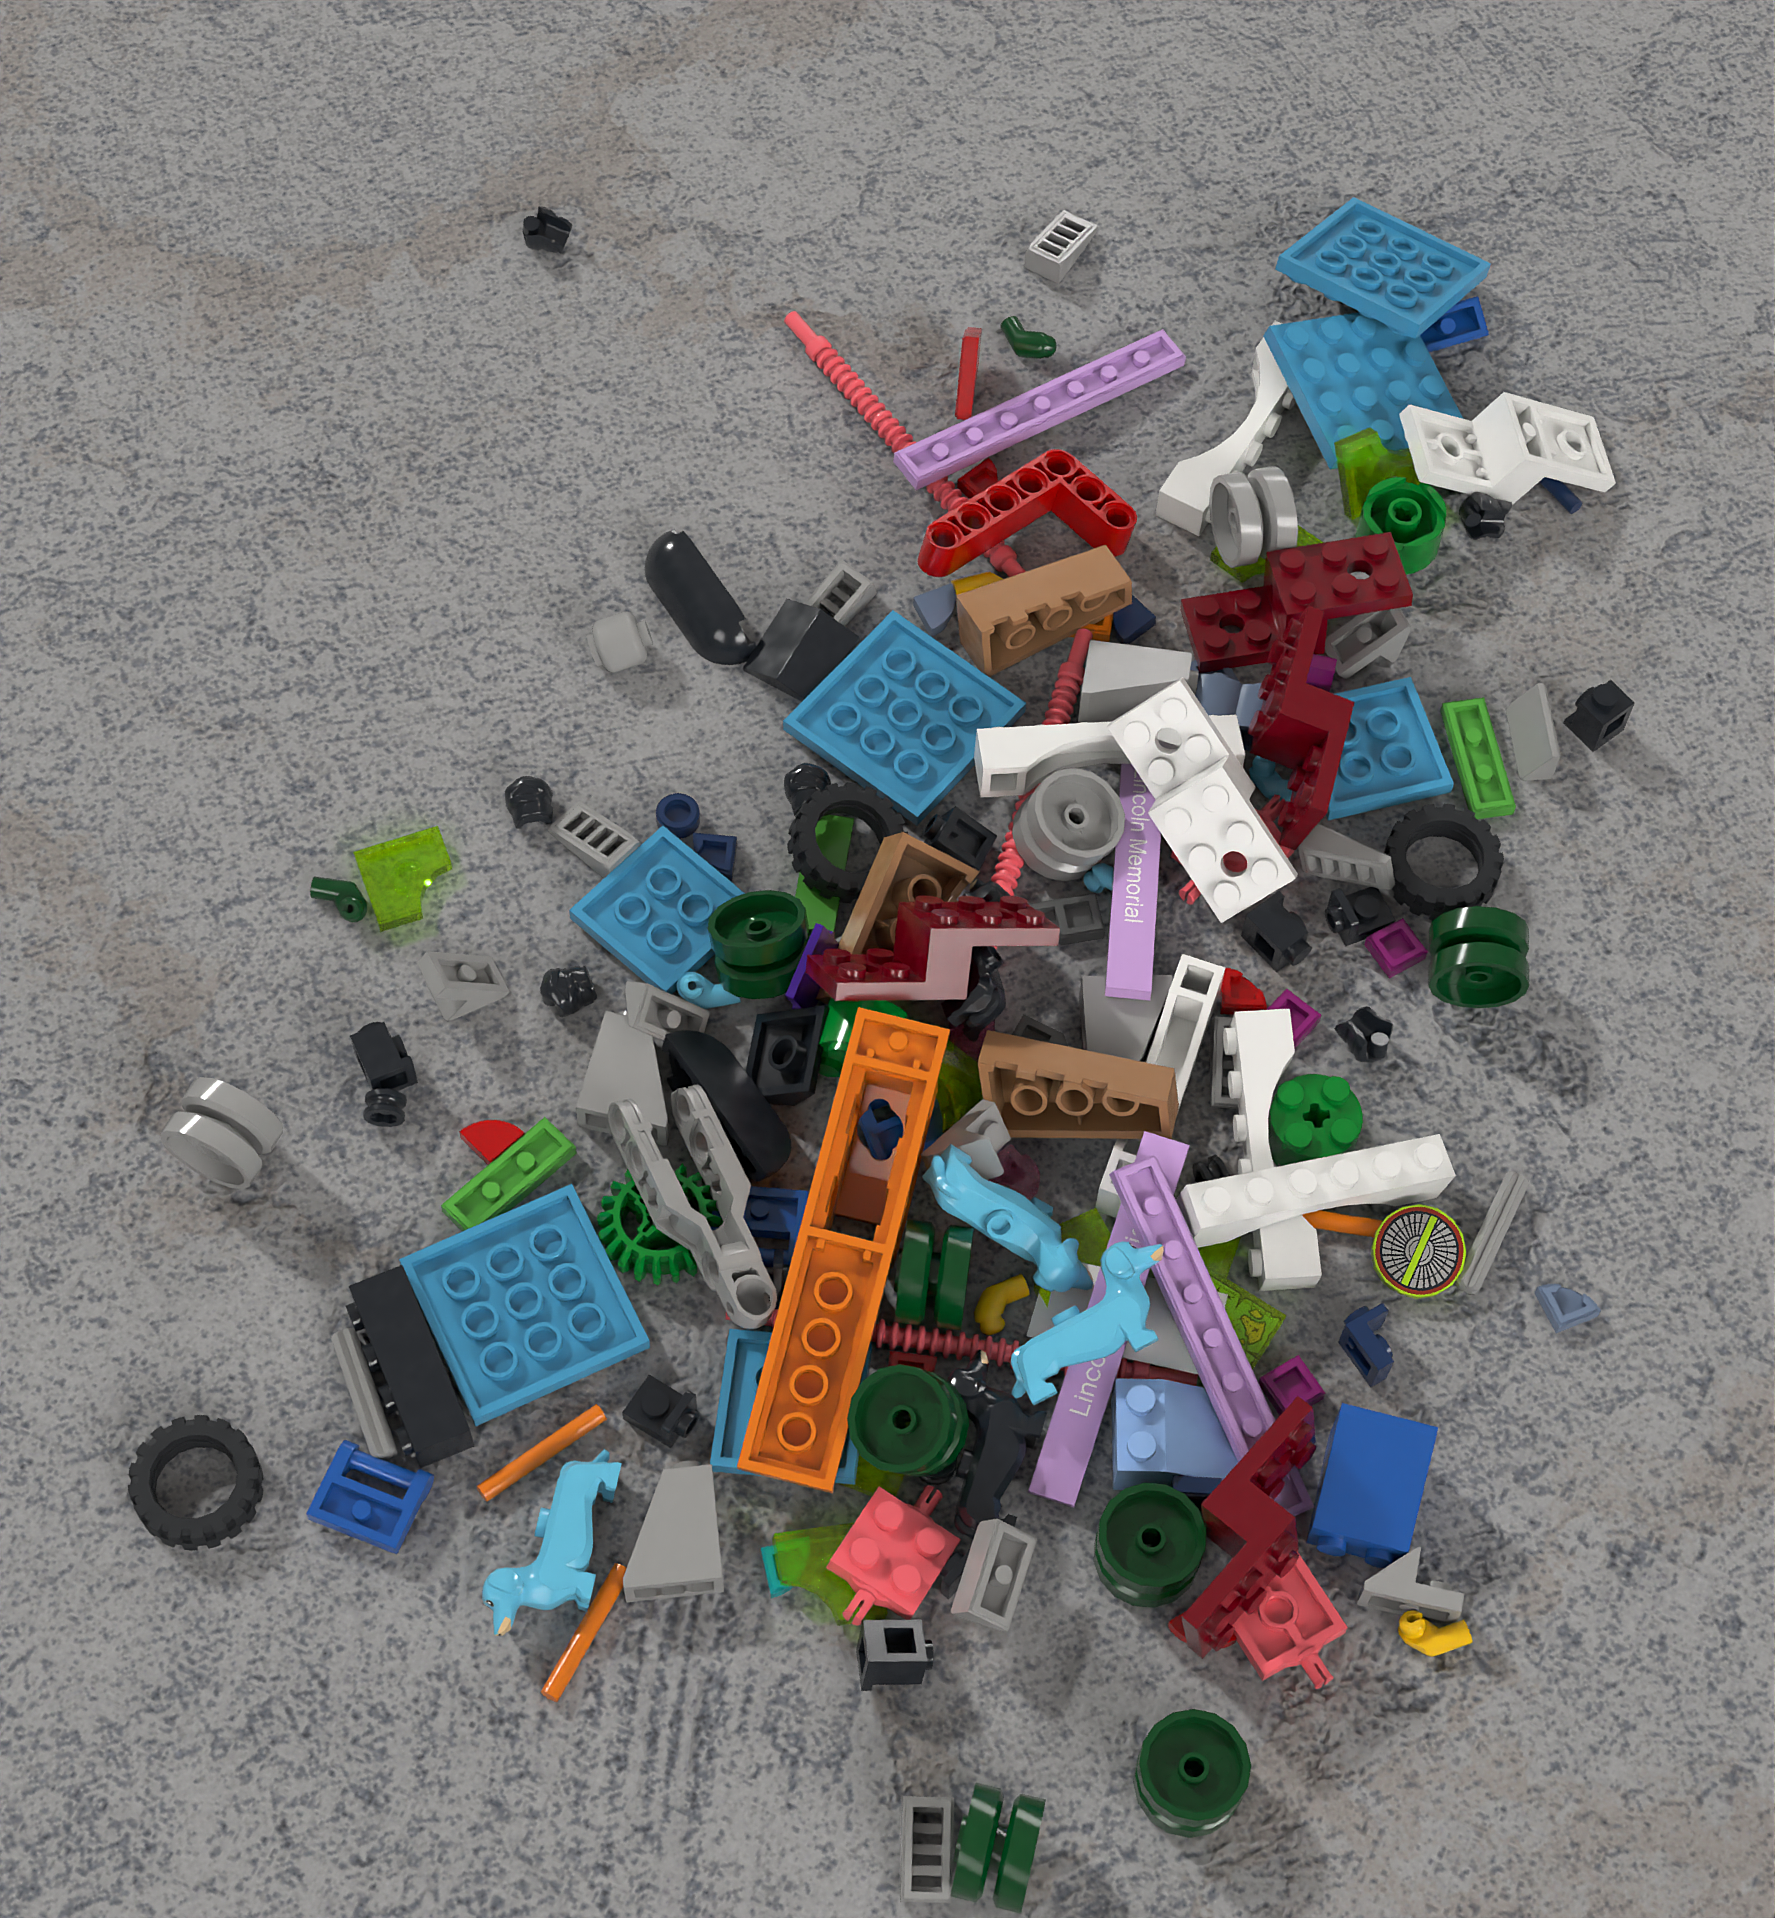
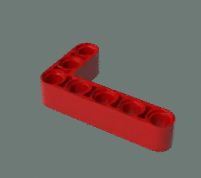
(1045, 484)

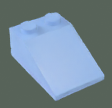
(1165, 1432)

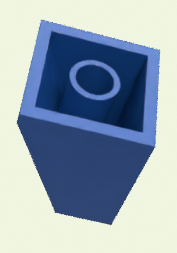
(1371, 1485)

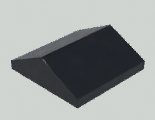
(800, 649)
(787, 1054)

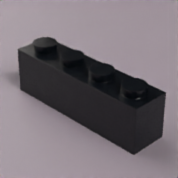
(411, 1367)

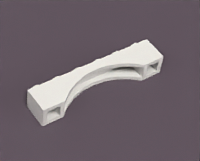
(1186, 491)
(1019, 758)
(1174, 1046)
(1261, 1050)
(1376, 1175)

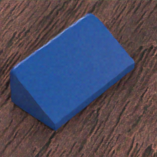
(1456, 326)

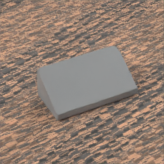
(1533, 734)
(661, 1012)
(993, 1574)

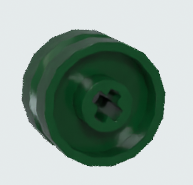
(758, 942)
(1478, 957)
(933, 1274)
(882, 1409)
(1155, 1517)
(1218, 1765)
(997, 1847)

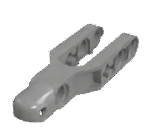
(726, 1255)

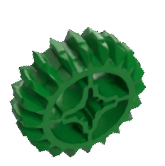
(642, 1251)

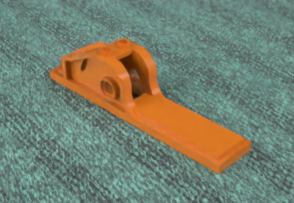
(837, 1278)

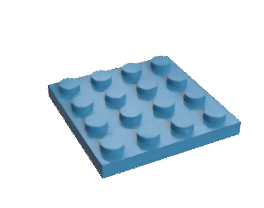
(1383, 267)
(1355, 377)
(902, 716)
(524, 1304)

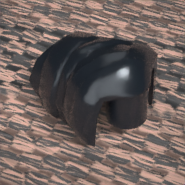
(546, 231)
(1484, 515)
(803, 782)
(529, 801)
(567, 989)
(1366, 1035)

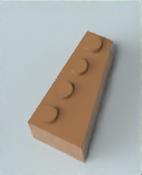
(1039, 608)
(899, 874)
(1074, 1091)

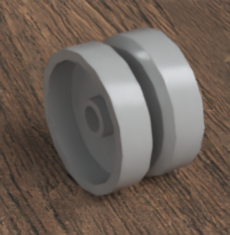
(1252, 515)
(1068, 824)
(221, 1133)

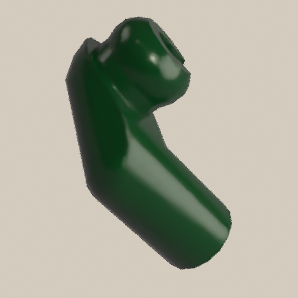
(1027, 343)
(344, 894)

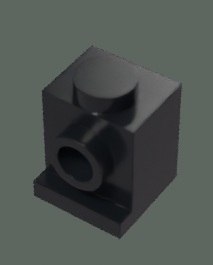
(1600, 714)
(1276, 933)
(383, 1058)
(893, 1653)

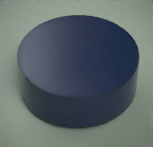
(678, 814)

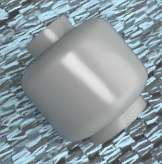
(619, 642)

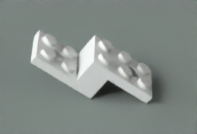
(1506, 448)
(1202, 800)

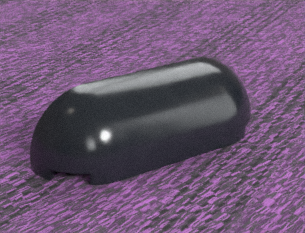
(697, 600)
(742, 1110)

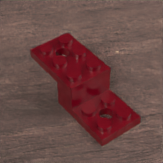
(1293, 580)
(1300, 728)
(931, 949)
(1251, 1528)

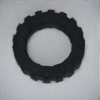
(1455, 825)
(807, 855)
(180, 1437)

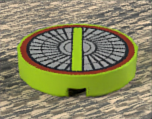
(1418, 1251)

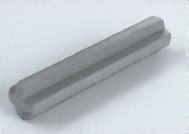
(1492, 1232)
(364, 1394)

